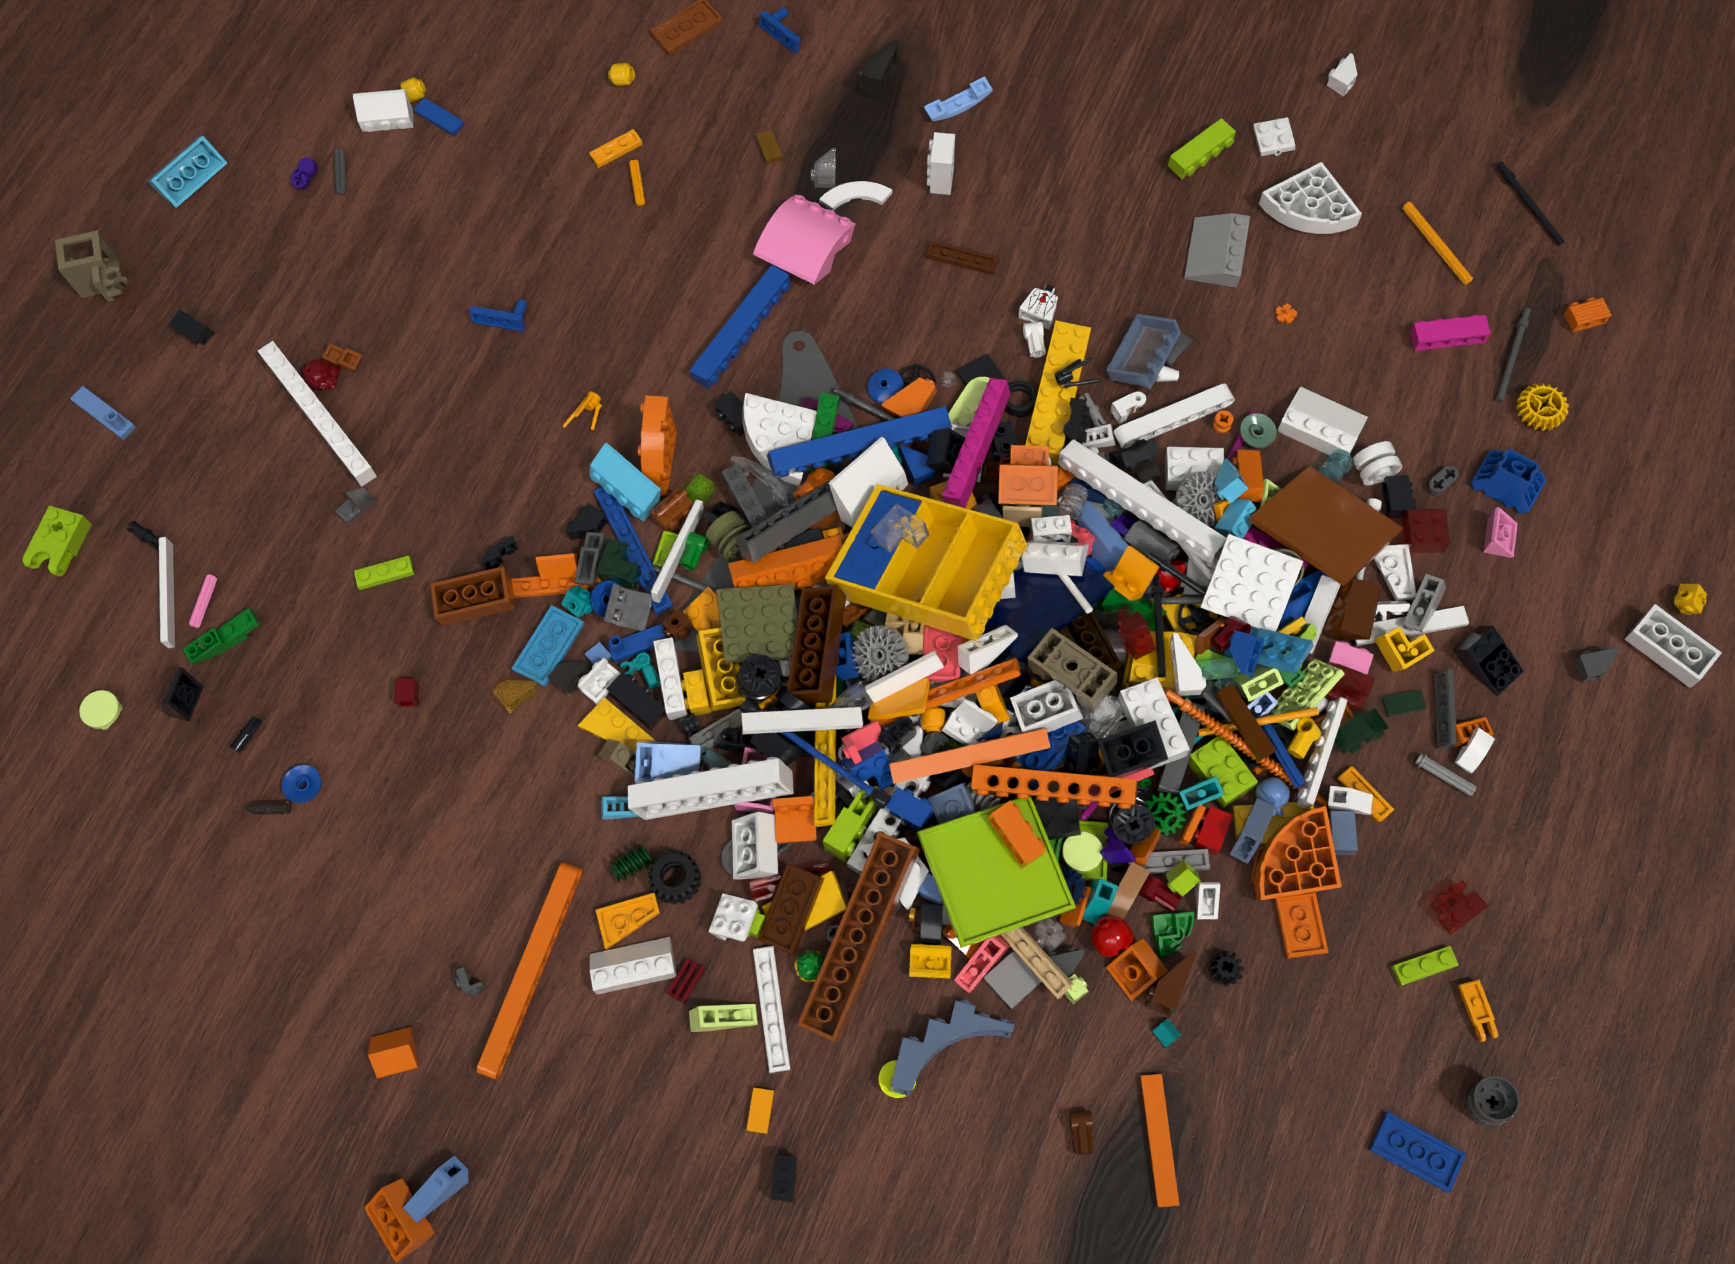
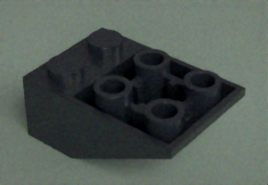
(1489, 658)

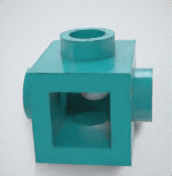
(577, 601)

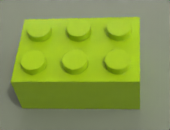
(1221, 760)

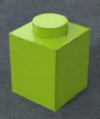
(1182, 878)

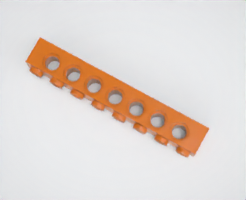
(983, 773)

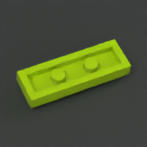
(384, 572)
(1425, 966)

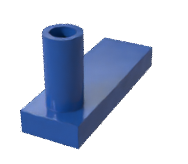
(772, 25)
(500, 319)
(635, 643)

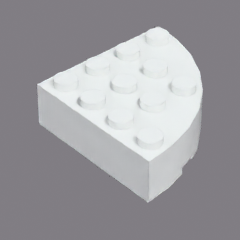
(1311, 203)
(774, 426)

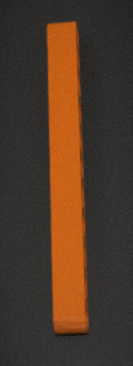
(529, 971)

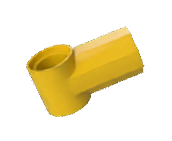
(1304, 738)

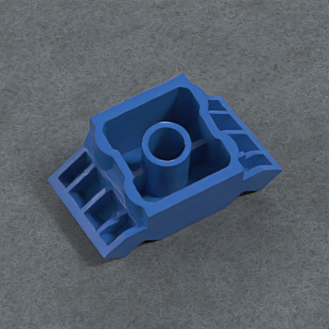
(1510, 479)

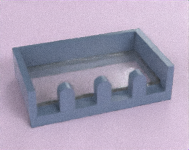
(1144, 350)

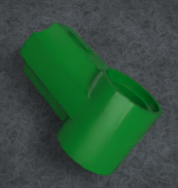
(695, 546)

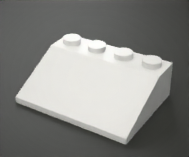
(1321, 423)
(857, 481)

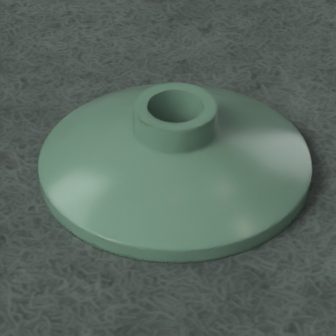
(1260, 424)

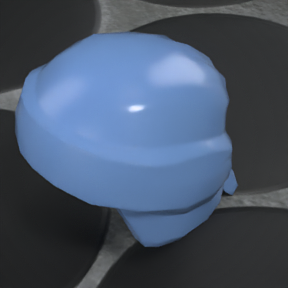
(1274, 793)

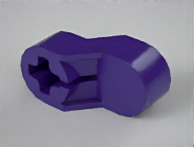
(304, 173)

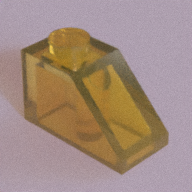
(515, 693)

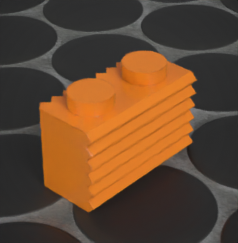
(1587, 314)

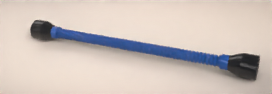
(878, 796)

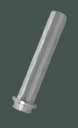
(1445, 774)

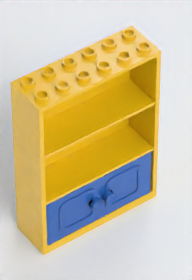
(943, 582)

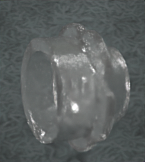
(948, 379)

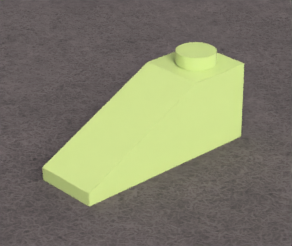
(722, 1017)

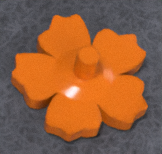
(1285, 314)

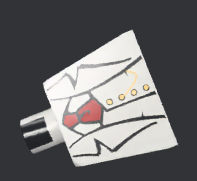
(1039, 306)

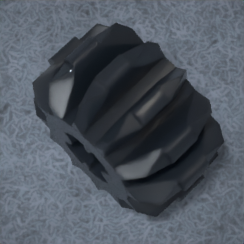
(1226, 976)

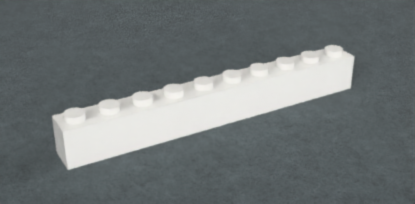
(317, 414)
(1142, 501)

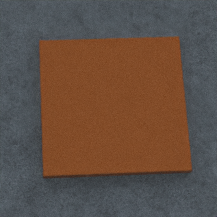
(1326, 525)

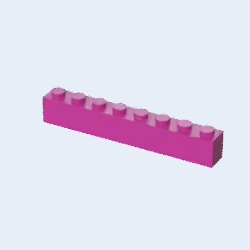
(977, 443)

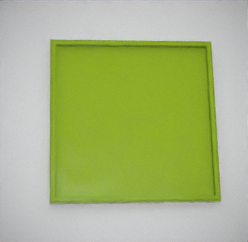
(984, 883)

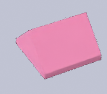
(1500, 534)

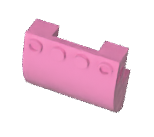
(804, 238)

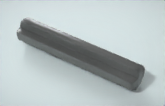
(339, 163)

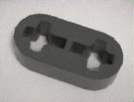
(1445, 483)

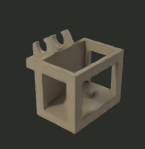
(91, 274)

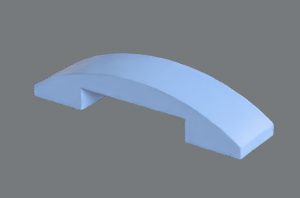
(959, 103)

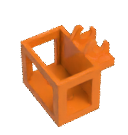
(1028, 477)

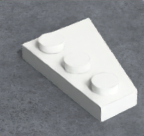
(1397, 571)

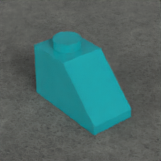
(1201, 792)

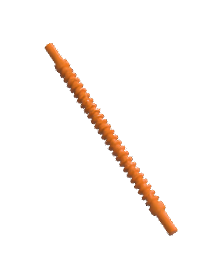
(1185, 705)

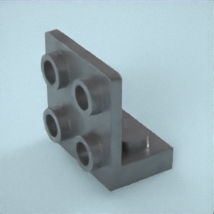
(628, 608)

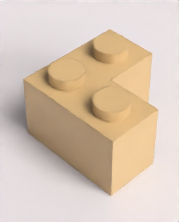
(911, 632)

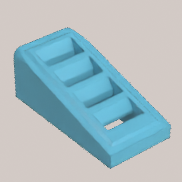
(613, 814)

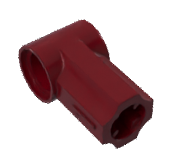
(1222, 639)
(1154, 890)

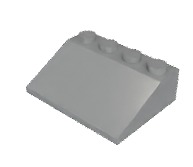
(1217, 249)

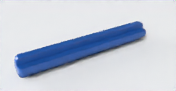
(1283, 756)

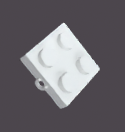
(1274, 137)

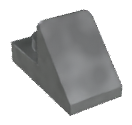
(356, 505)

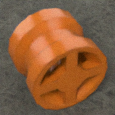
(1223, 426)

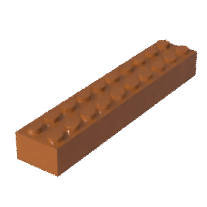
(858, 937)

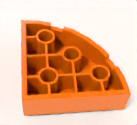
(657, 441)
(1298, 858)

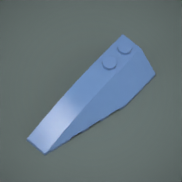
(1108, 544)

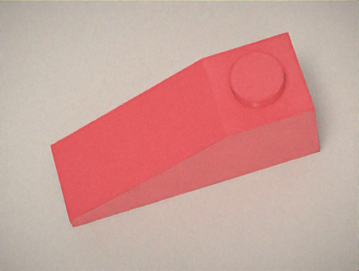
(981, 963)

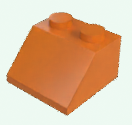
(1137, 969)

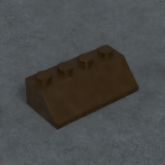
(1089, 635)

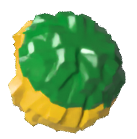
(809, 965)

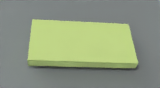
(1308, 691)

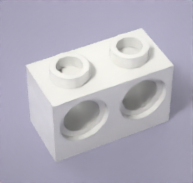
(1051, 528)

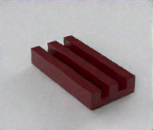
(680, 974)

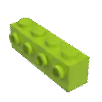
(1202, 148)

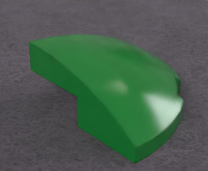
(1170, 930)

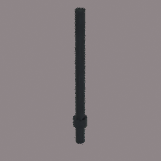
(1510, 178)
(1164, 565)
(1157, 593)

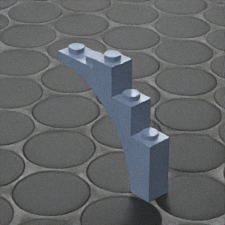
(963, 1025)

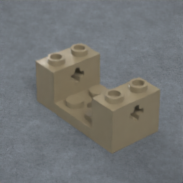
(1090, 680)

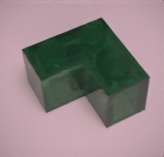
(615, 566)
(1360, 729)

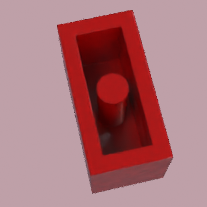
(1212, 830)

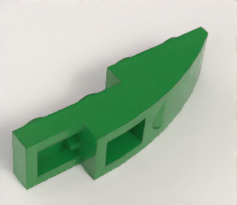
(222, 639)

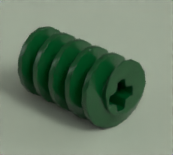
(631, 862)

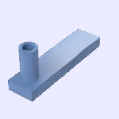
(103, 413)

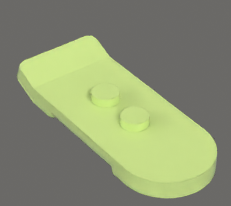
(968, 402)

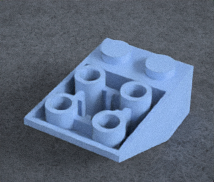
(665, 759)

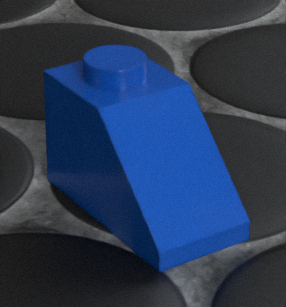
(916, 466)
(1245, 651)

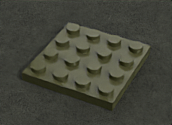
(757, 622)

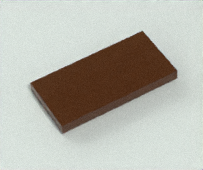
(791, 909)

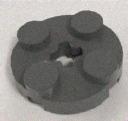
(934, 743)

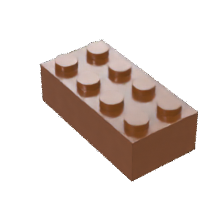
(472, 596)

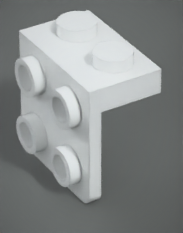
(968, 723)
(733, 918)

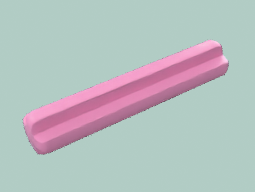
(202, 601)

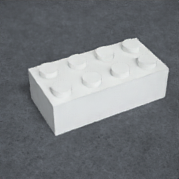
(1673, 646)
(1149, 703)

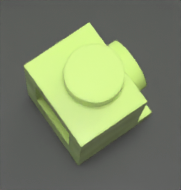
(1078, 990)

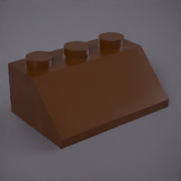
(1353, 611)

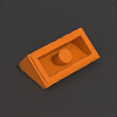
(1143, 850)
(1074, 918)

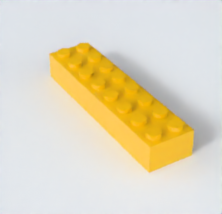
(1053, 402)

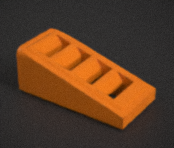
(1461, 736)

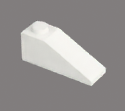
(980, 653)
(1186, 671)

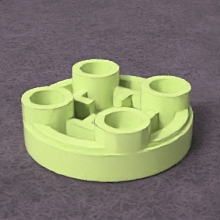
(100, 709)
(1082, 852)

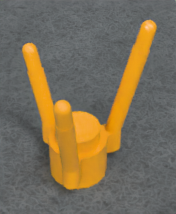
(590, 402)

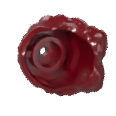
(321, 374)

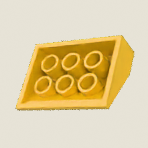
(718, 675)

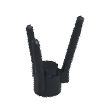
(1065, 375)

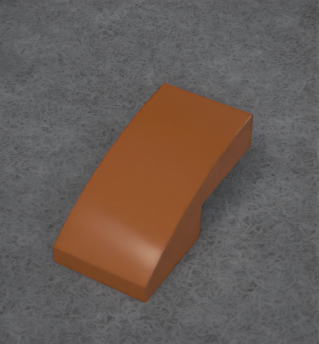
(342, 358)

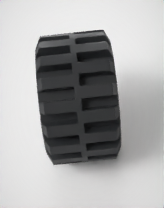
(663, 865)

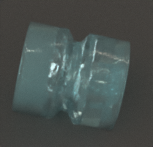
(1337, 465)

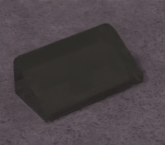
(269, 807)

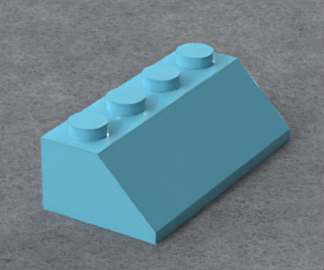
(187, 171)
(624, 482)

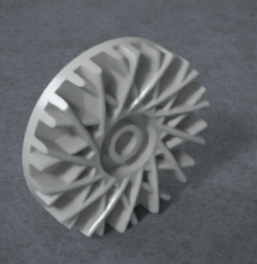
(1197, 495)
(880, 652)

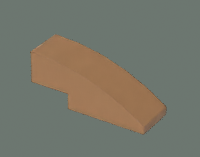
(1128, 890)

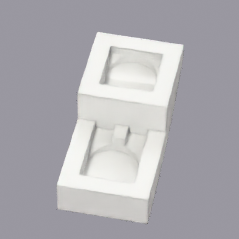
(1474, 752)

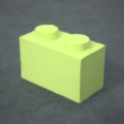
(1263, 681)

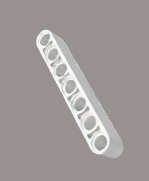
(1174, 415)

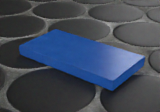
(1417, 1152)

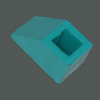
(1099, 900)

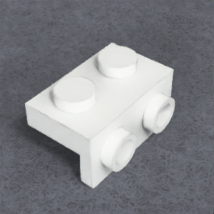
(597, 680)

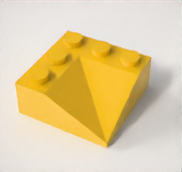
(1146, 666)

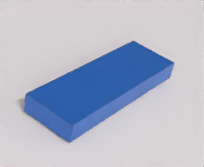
(439, 116)

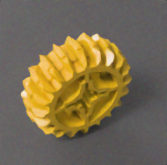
(1532, 400)

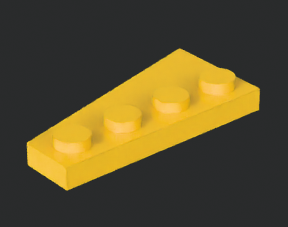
(610, 723)

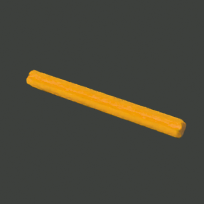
(1437, 243)

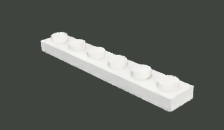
(1322, 752)

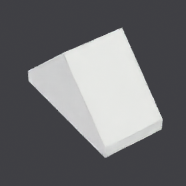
(1207, 900)

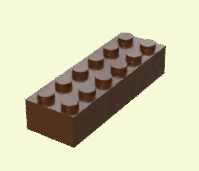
(817, 644)

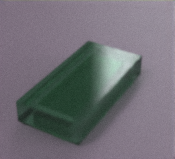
(1403, 703)

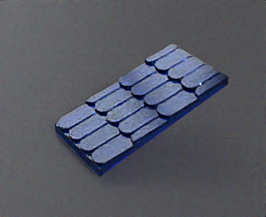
(1044, 604)

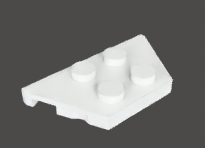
(915, 878)

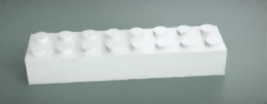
(710, 788)

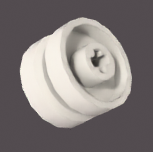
(1377, 463)

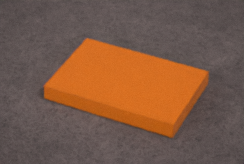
(1301, 925)

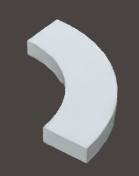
(852, 190)

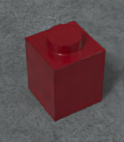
(406, 692)

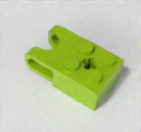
(56, 539)
(849, 827)

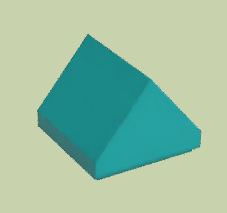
(1166, 1033)

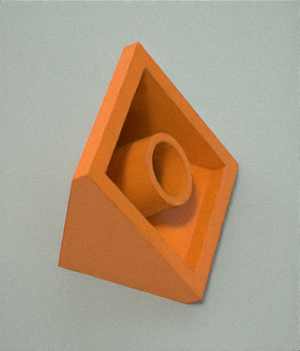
(557, 566)
(393, 1052)

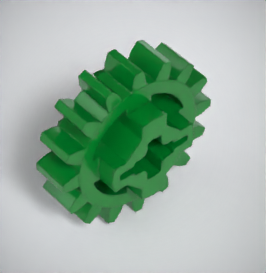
(1164, 806)

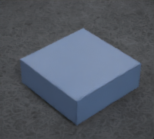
(597, 653)

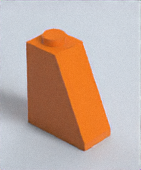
(911, 399)

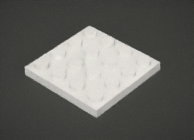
(1251, 583)

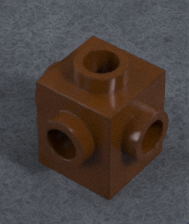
(677, 625)

